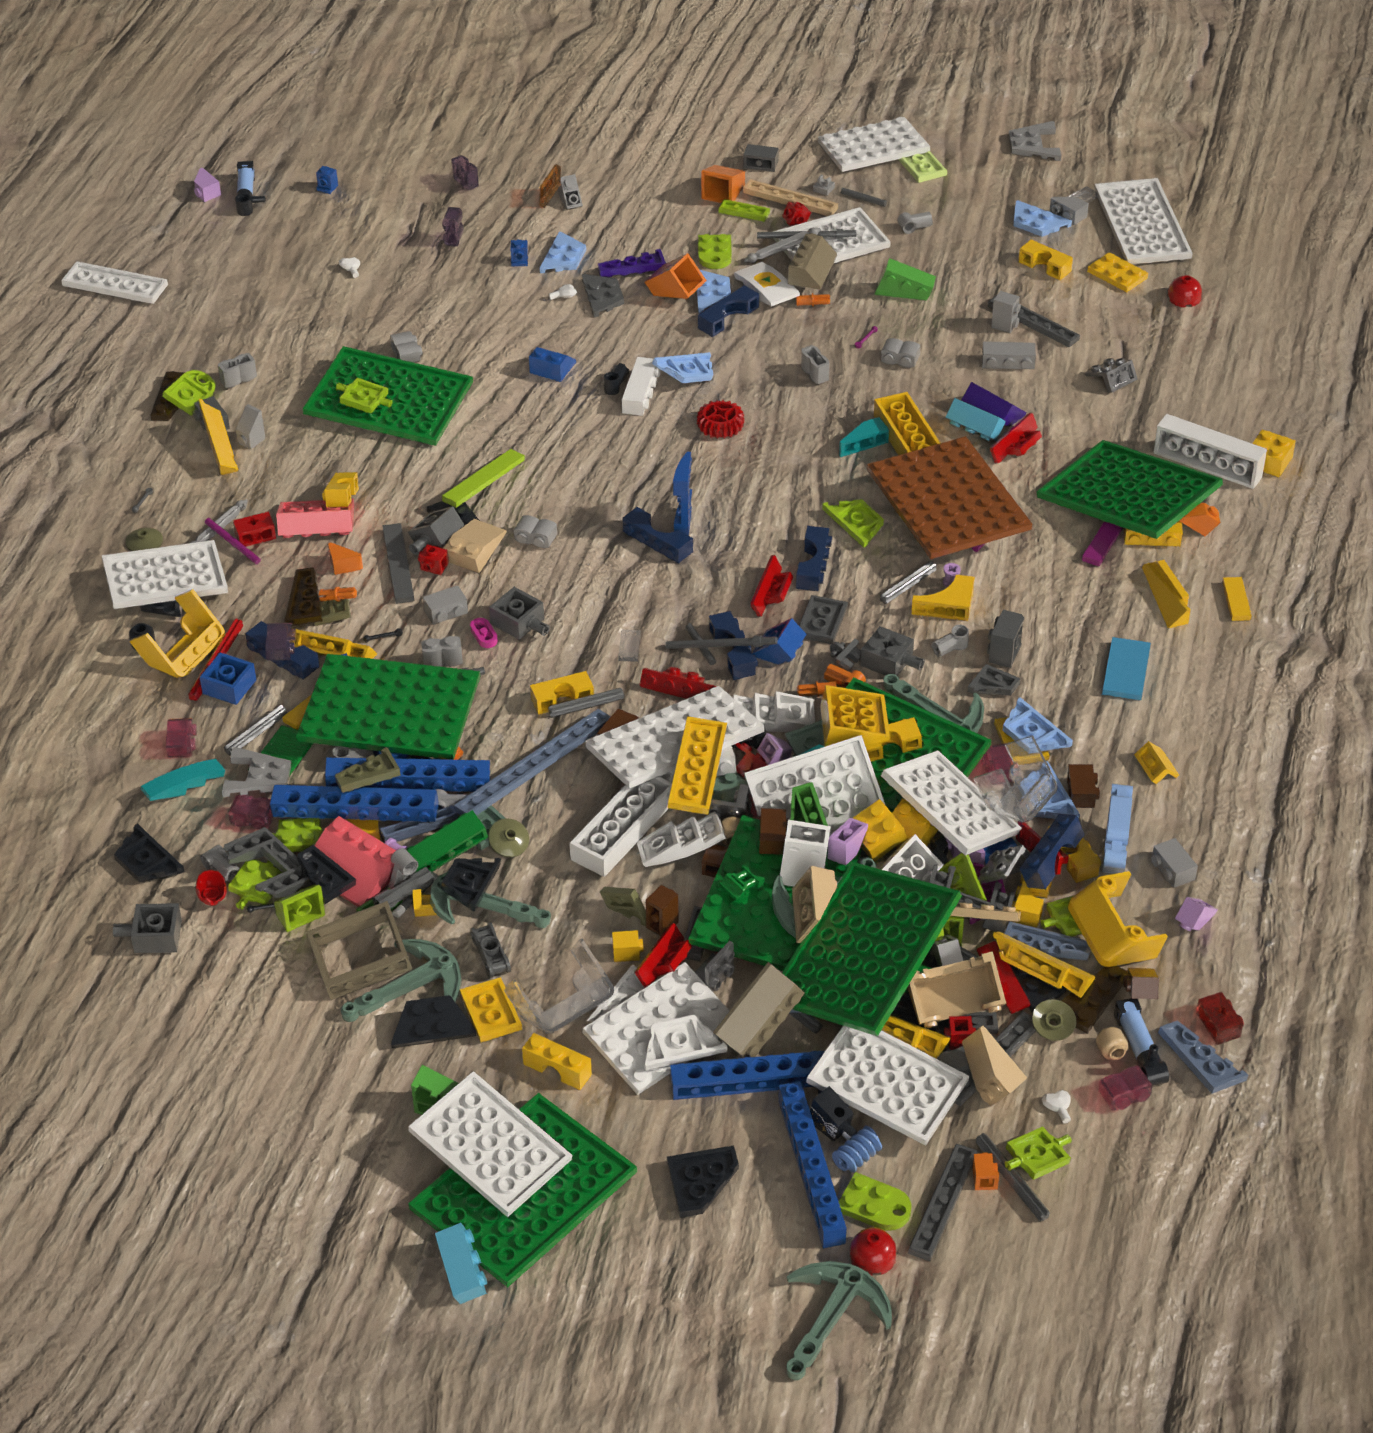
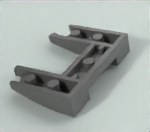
(265, 844)
(997, 898)

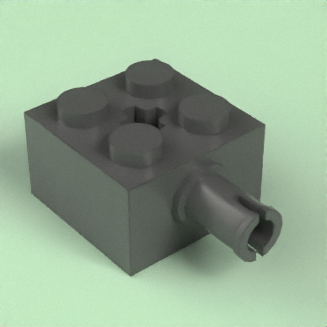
(435, 529)
(518, 614)
(889, 652)
(153, 928)

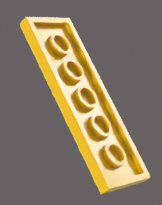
(697, 765)

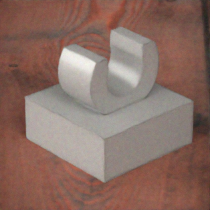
(823, 186)

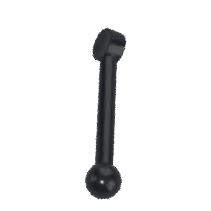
(398, 632)
(250, 908)

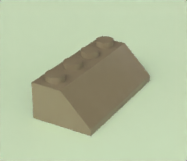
(811, 262)
(759, 1012)

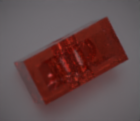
(1219, 1018)

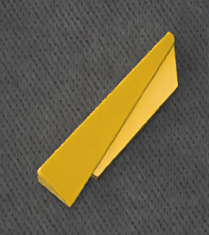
(218, 438)
(1168, 593)
(327, 644)
(1043, 965)
(916, 1036)

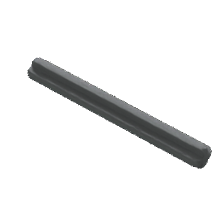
(1014, 1178)

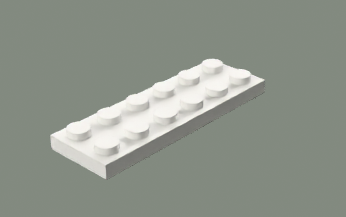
(114, 282)

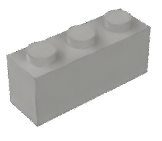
(1008, 355)

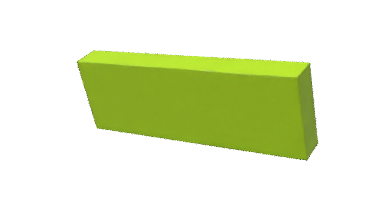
(744, 210)

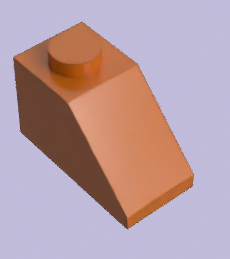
(1202, 519)

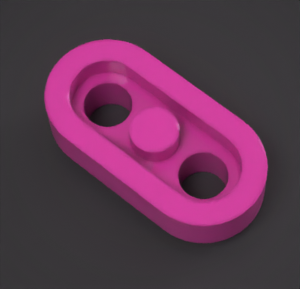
(483, 632)

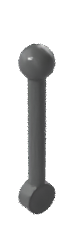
(149, 491)

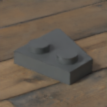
(993, 681)

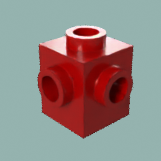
(796, 213)
(433, 559)
(958, 1029)

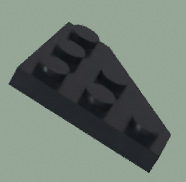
(700, 1177)

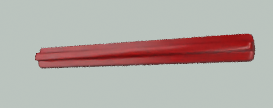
(222, 647)

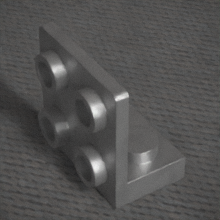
(1115, 373)
(741, 807)
(1003, 864)
(717, 967)

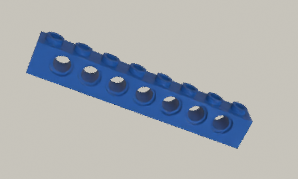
(422, 774)
(356, 804)
(741, 1074)
(812, 1165)

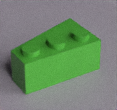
(904, 282)
(806, 805)
(429, 1088)

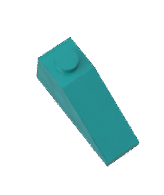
(865, 436)

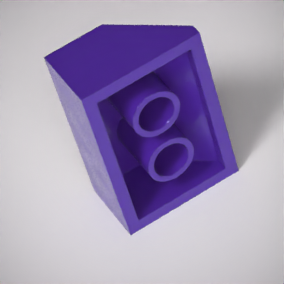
(992, 404)

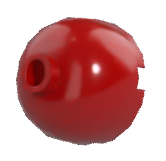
(1185, 291)
(873, 1251)

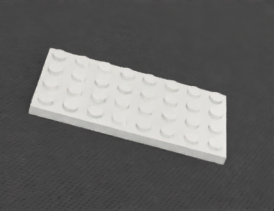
(1143, 221)
(652, 743)

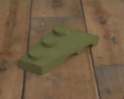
(372, 771)

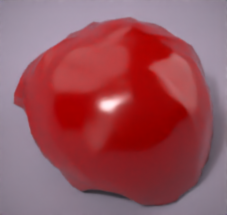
(211, 887)

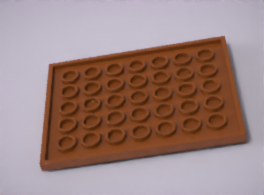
(949, 497)

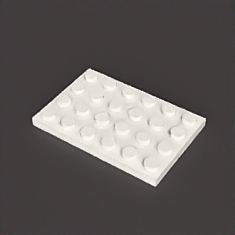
(873, 144)
(867, 240)
(163, 573)
(839, 775)
(950, 802)
(625, 1030)
(889, 1081)
(490, 1143)

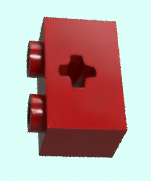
(254, 529)

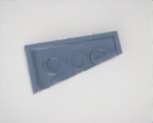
(1050, 942)
(1201, 1058)

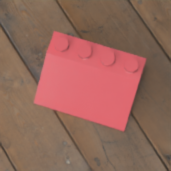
(313, 518)
(360, 856)

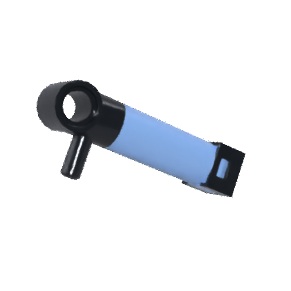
(244, 195)
(1128, 1015)

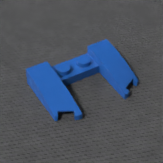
(684, 494)

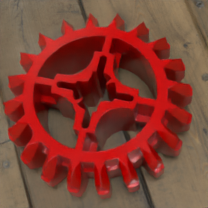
(720, 419)

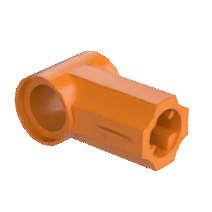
(842, 676)

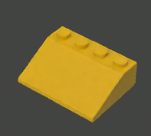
(853, 713)

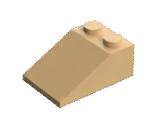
(474, 545)
(811, 898)
(991, 1067)

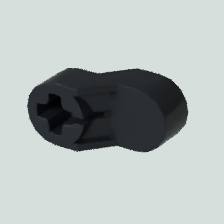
(940, 848)

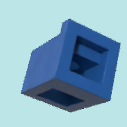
(326, 179)
(519, 252)

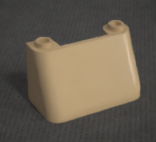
(956, 990)

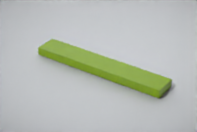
(483, 478)

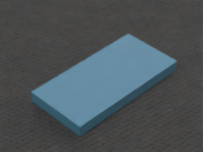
(1126, 668)

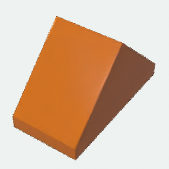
(344, 559)

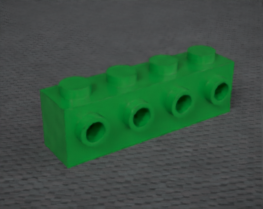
(449, 842)

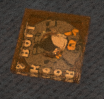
(549, 185)

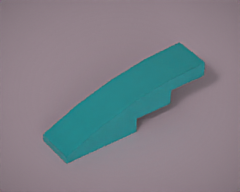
(179, 780)

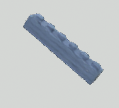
(412, 828)

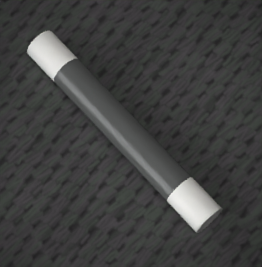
(408, 901)

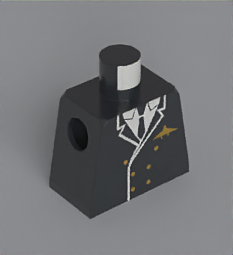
(832, 1115)

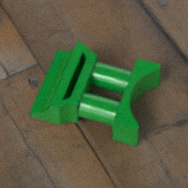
(736, 887)

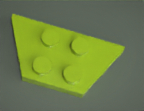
(856, 519)

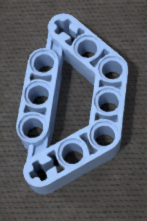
(1117, 829)

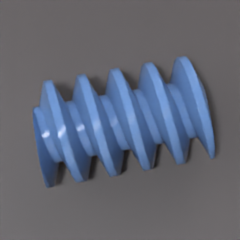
(857, 1150)

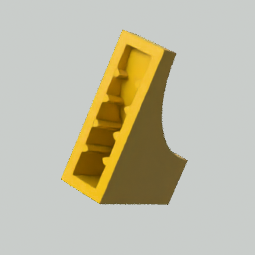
(949, 603)

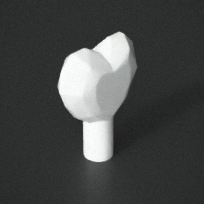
(351, 265)
(565, 291)
(1058, 1103)

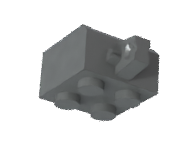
(1005, 638)

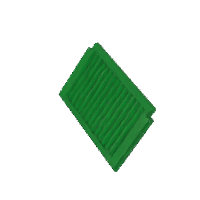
(285, 746)

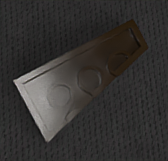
(164, 409)
(304, 599)
(1096, 998)

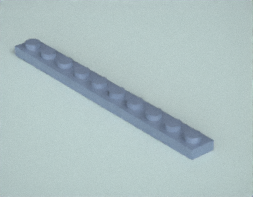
(532, 764)

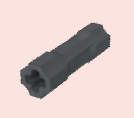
(418, 880)

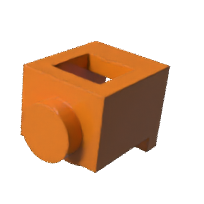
(985, 1172)

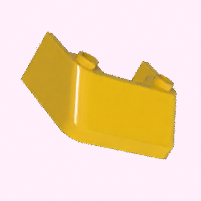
(201, 637)
(1103, 928)

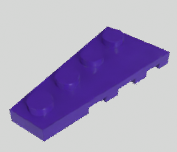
(639, 265)

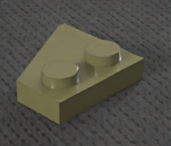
(334, 611)
(625, 902)

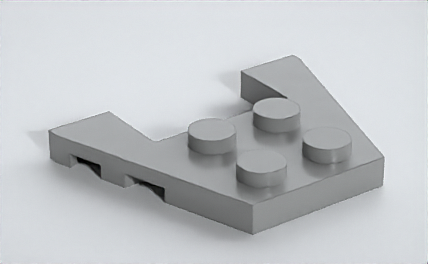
(1028, 141)
(262, 775)

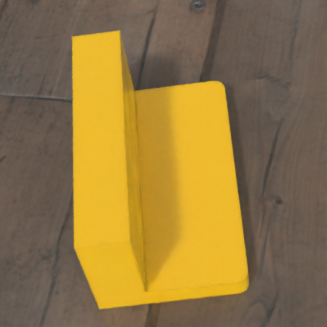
(1155, 762)

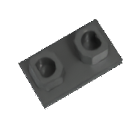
(852, 651)

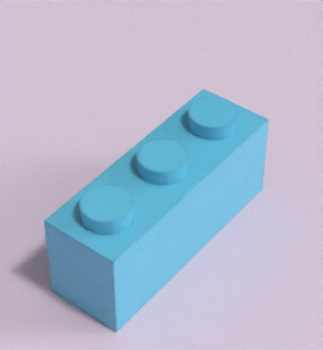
(975, 420)
(461, 1263)

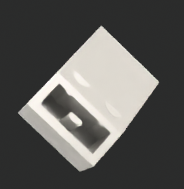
(803, 847)

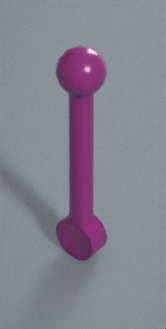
(874, 329)

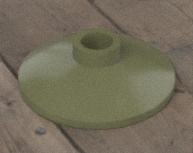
(144, 539)
(505, 845)
(1059, 1013)

